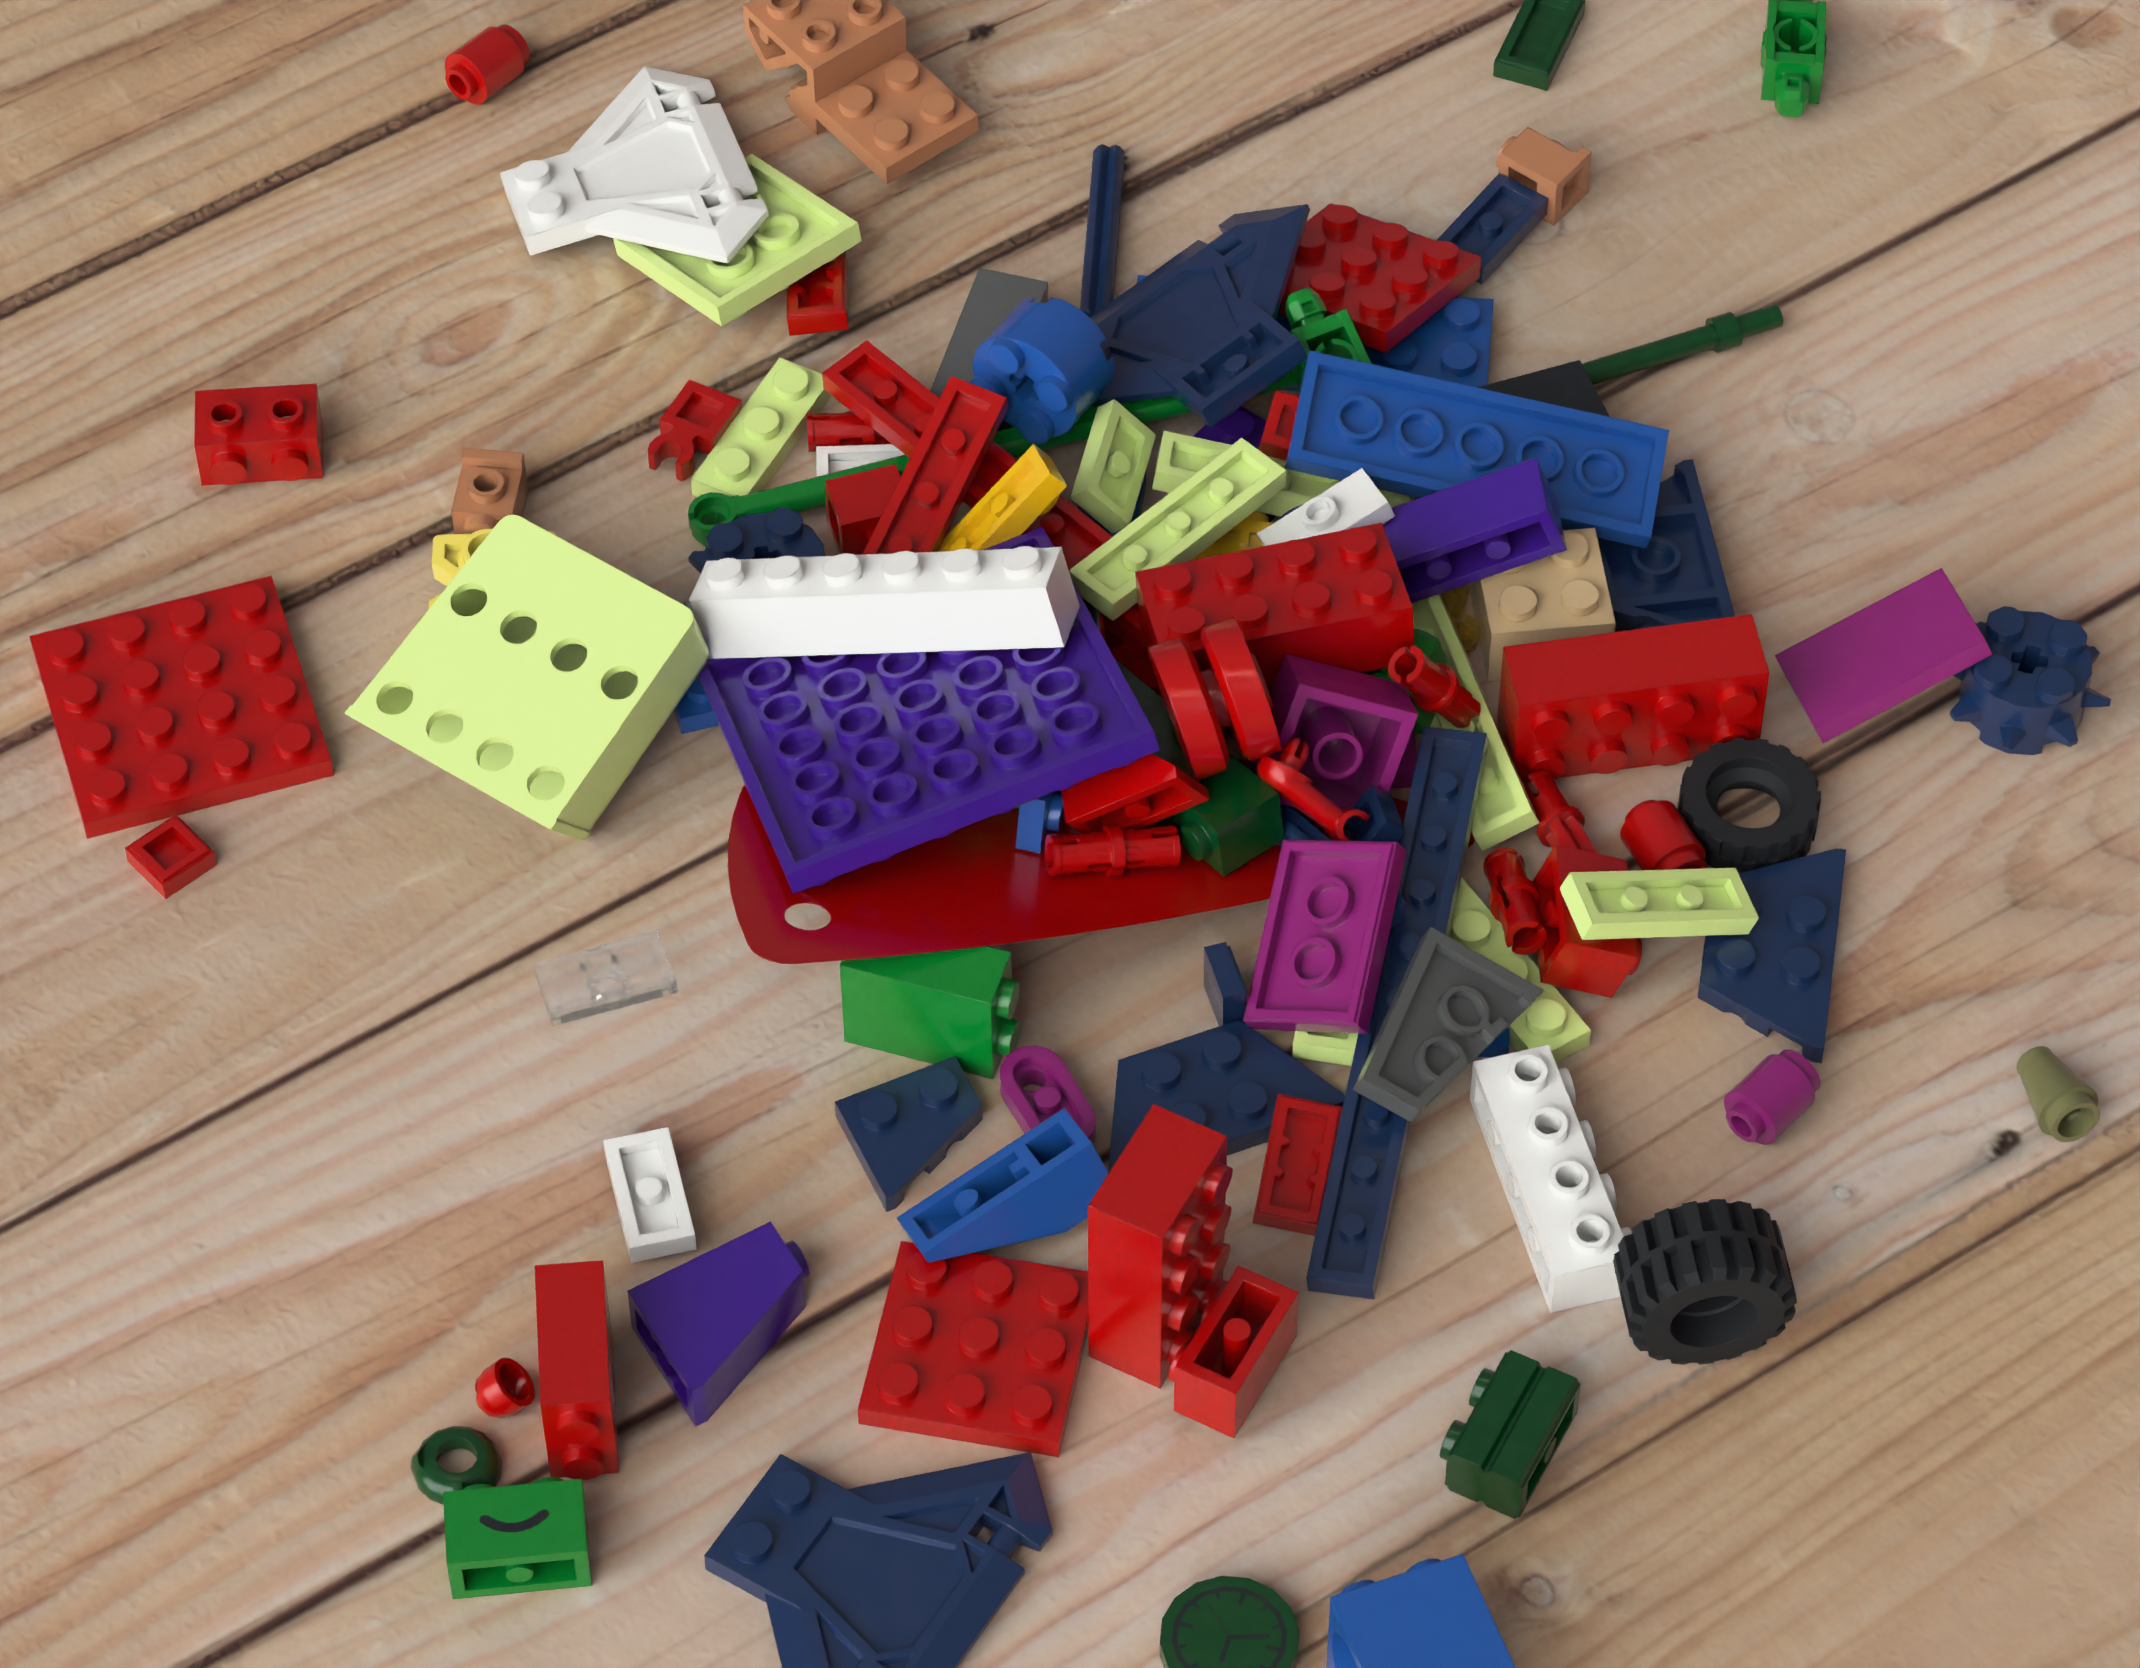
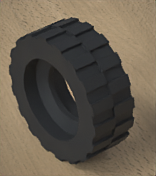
(1756, 767)

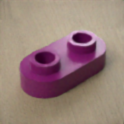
(1057, 1091)

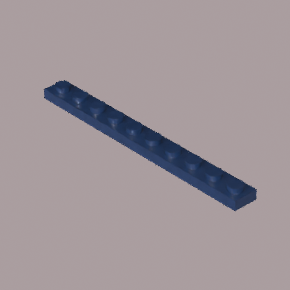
(1369, 1136)

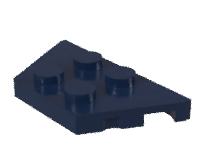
(1678, 571)
(1785, 964)
(1216, 1079)

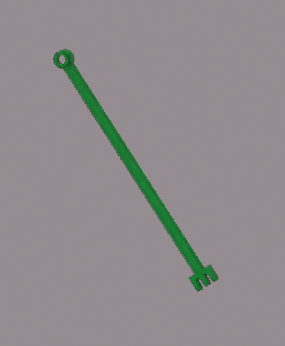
(809, 494)

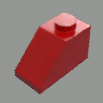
(1131, 796)

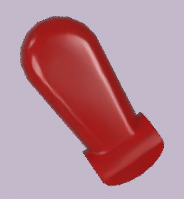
(1297, 789)

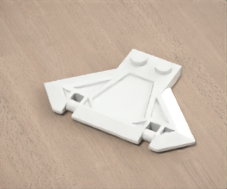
(644, 173)

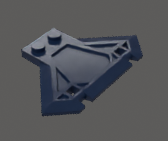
(1208, 319)
(882, 1566)

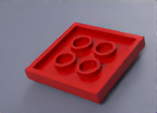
(1378, 273)
(978, 1351)

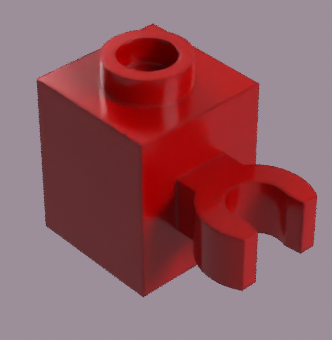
(856, 506)

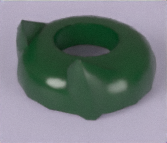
(434, 1480)

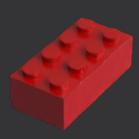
(1308, 597)
(1631, 696)
(1157, 1244)

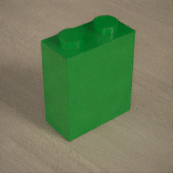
(934, 1006)

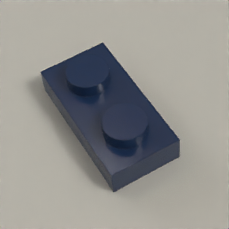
(1496, 222)

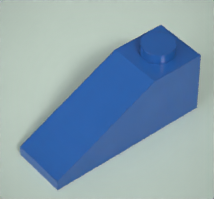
(1014, 1196)

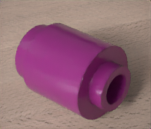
(1771, 1097)

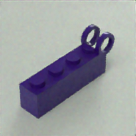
(1474, 530)

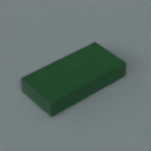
(1538, 41)

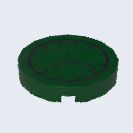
(1229, 1626)

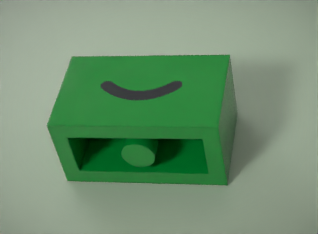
(516, 1538)

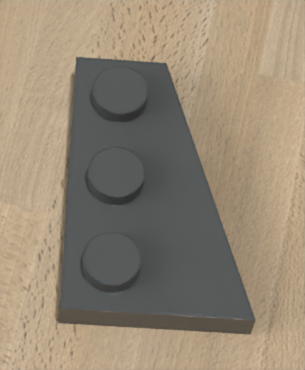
(1439, 1023)

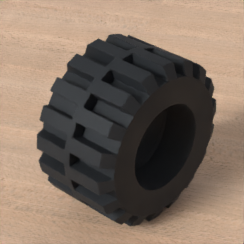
(1704, 1282)

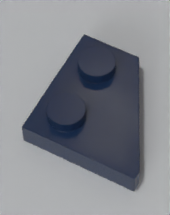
(908, 1125)

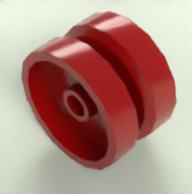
(1219, 697)

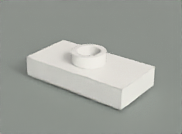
(1342, 507)

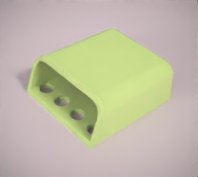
(538, 676)

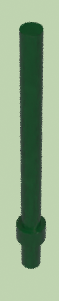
(1719, 333)

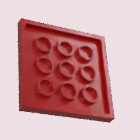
(180, 706)

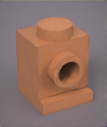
(1547, 169)
(488, 489)

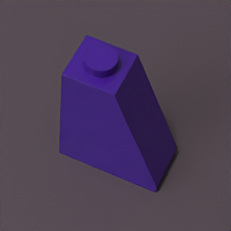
(719, 1315)

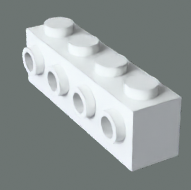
(1549, 1175)

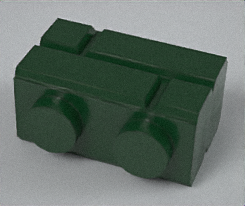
(1510, 1433)

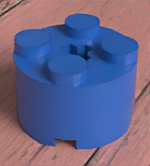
(1045, 365)

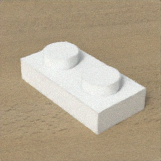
(649, 1195)

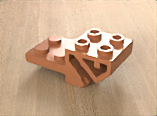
(860, 80)

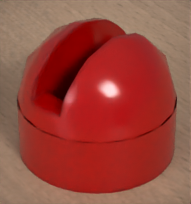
(504, 1388)

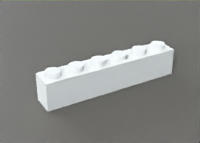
(885, 603)

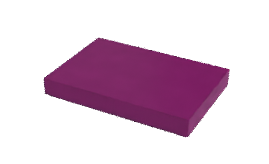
(1883, 655)
(1325, 936)

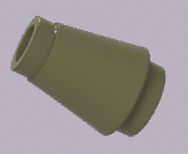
(2057, 1095)

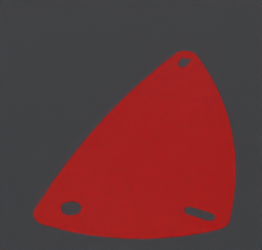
(967, 894)

